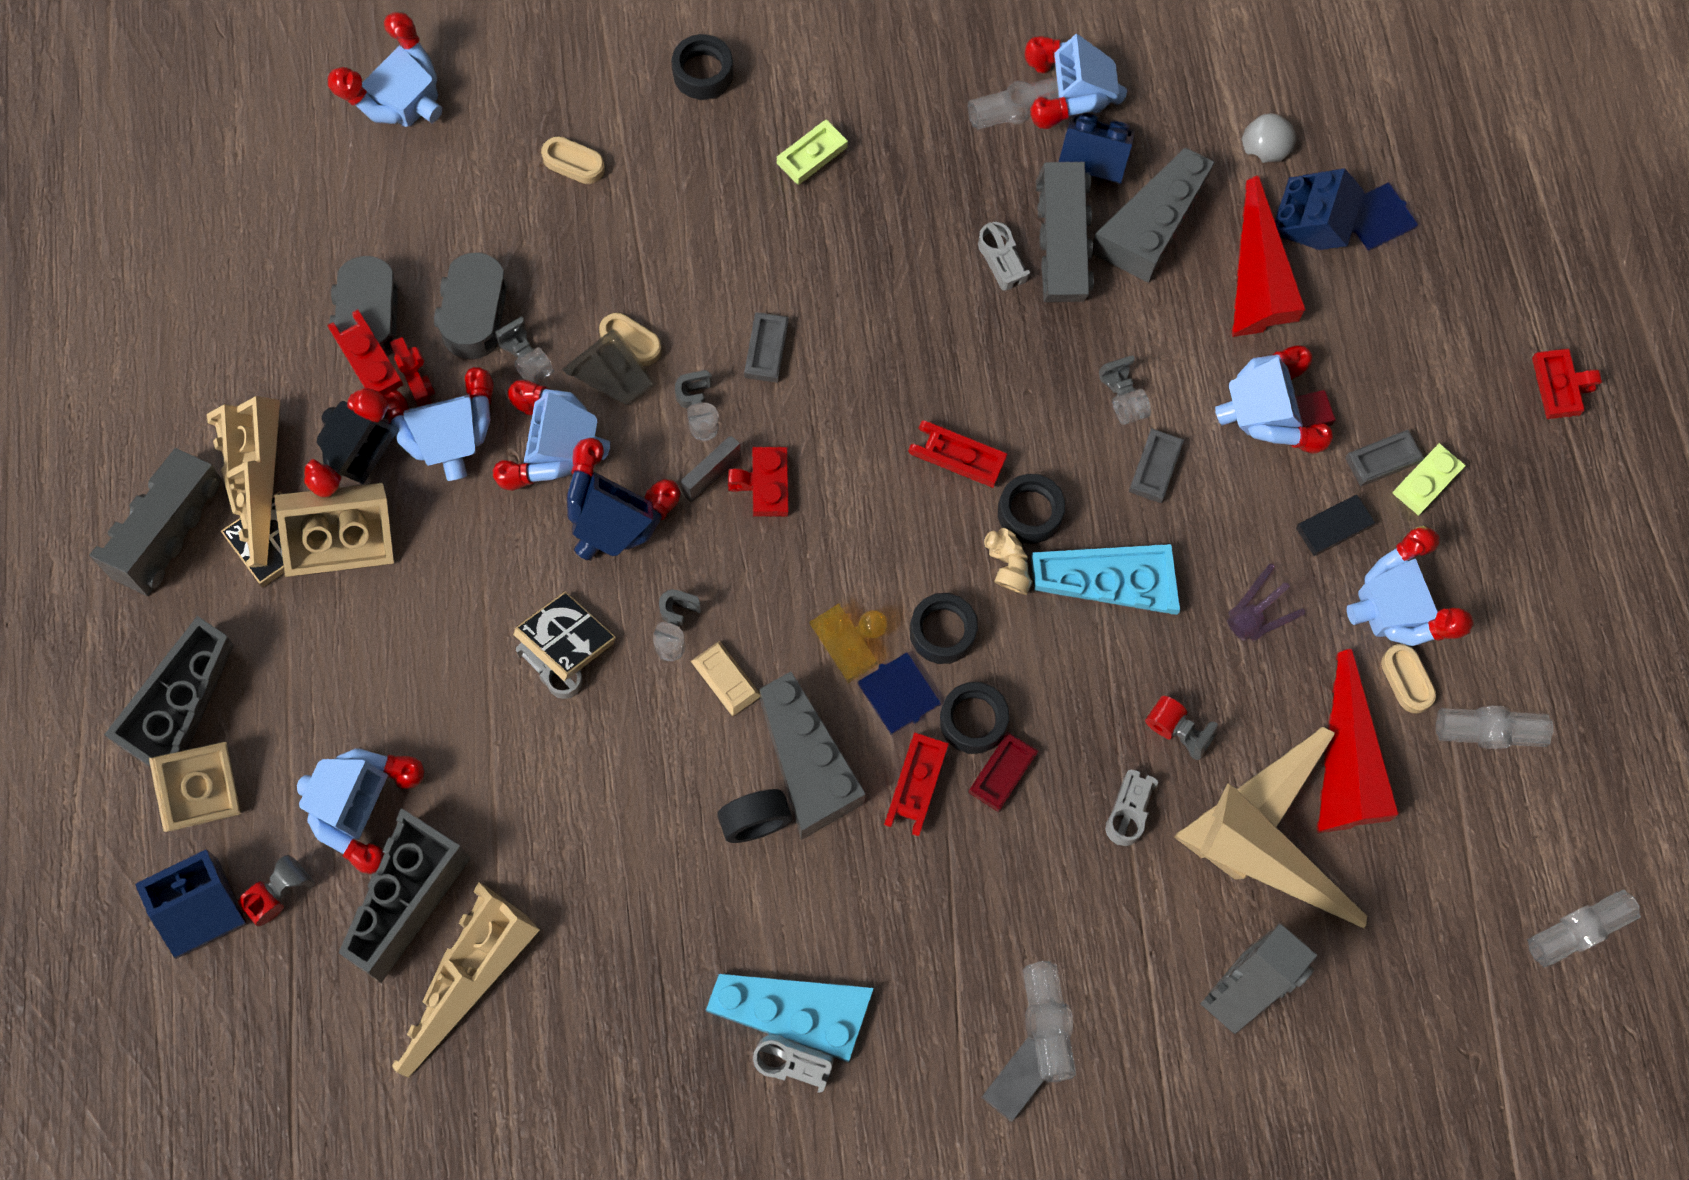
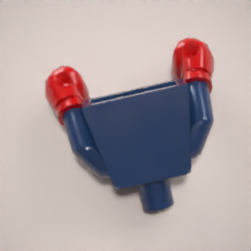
(607, 514)

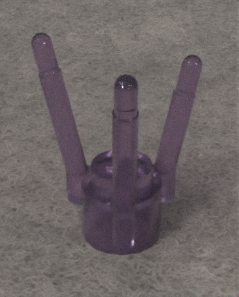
(1247, 621)

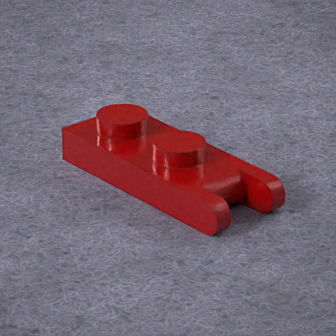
(366, 356)
(959, 454)
(917, 781)

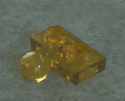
(846, 642)

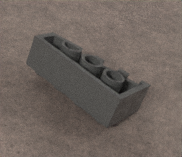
(1149, 222)
(1065, 231)
(158, 522)
(174, 697)
(812, 766)
(402, 894)
(1259, 977)

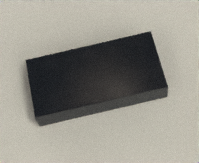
(1335, 525)

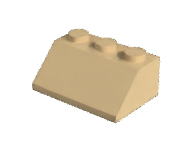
(335, 530)

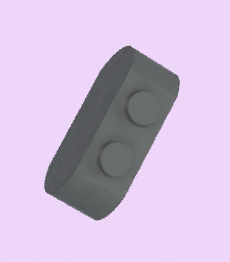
(371, 288)
(471, 305)

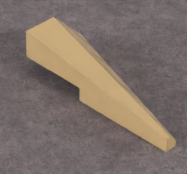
(249, 451)
(1268, 791)
(1255, 847)
(486, 947)

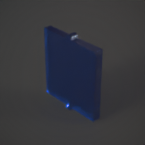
(1382, 217)
(898, 693)

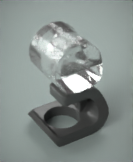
(530, 361)
(1129, 403)
(701, 416)
(668, 636)

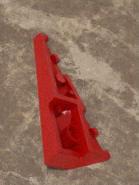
(1264, 277)
(1355, 775)

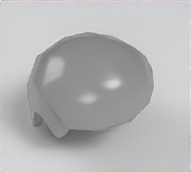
(1269, 138)

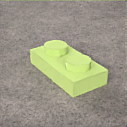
(812, 152)
(1428, 479)

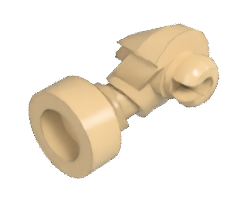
(1009, 549)

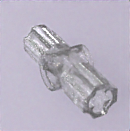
(1003, 107)
(1494, 727)
(1584, 928)
(1049, 1022)

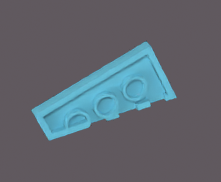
(1120, 576)
(802, 1012)

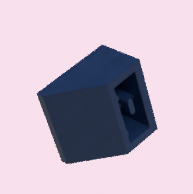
(1098, 145)
(1319, 209)
(191, 903)

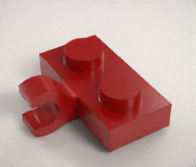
(408, 363)
(1561, 385)
(766, 481)

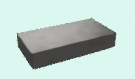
(766, 347)
(1384, 458)
(1156, 465)
(711, 468)
(1015, 1082)

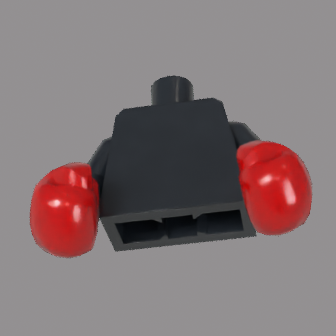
(350, 442)

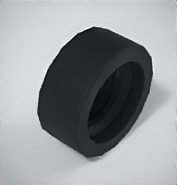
(702, 45)
(1038, 484)
(948, 602)
(983, 692)
(754, 816)

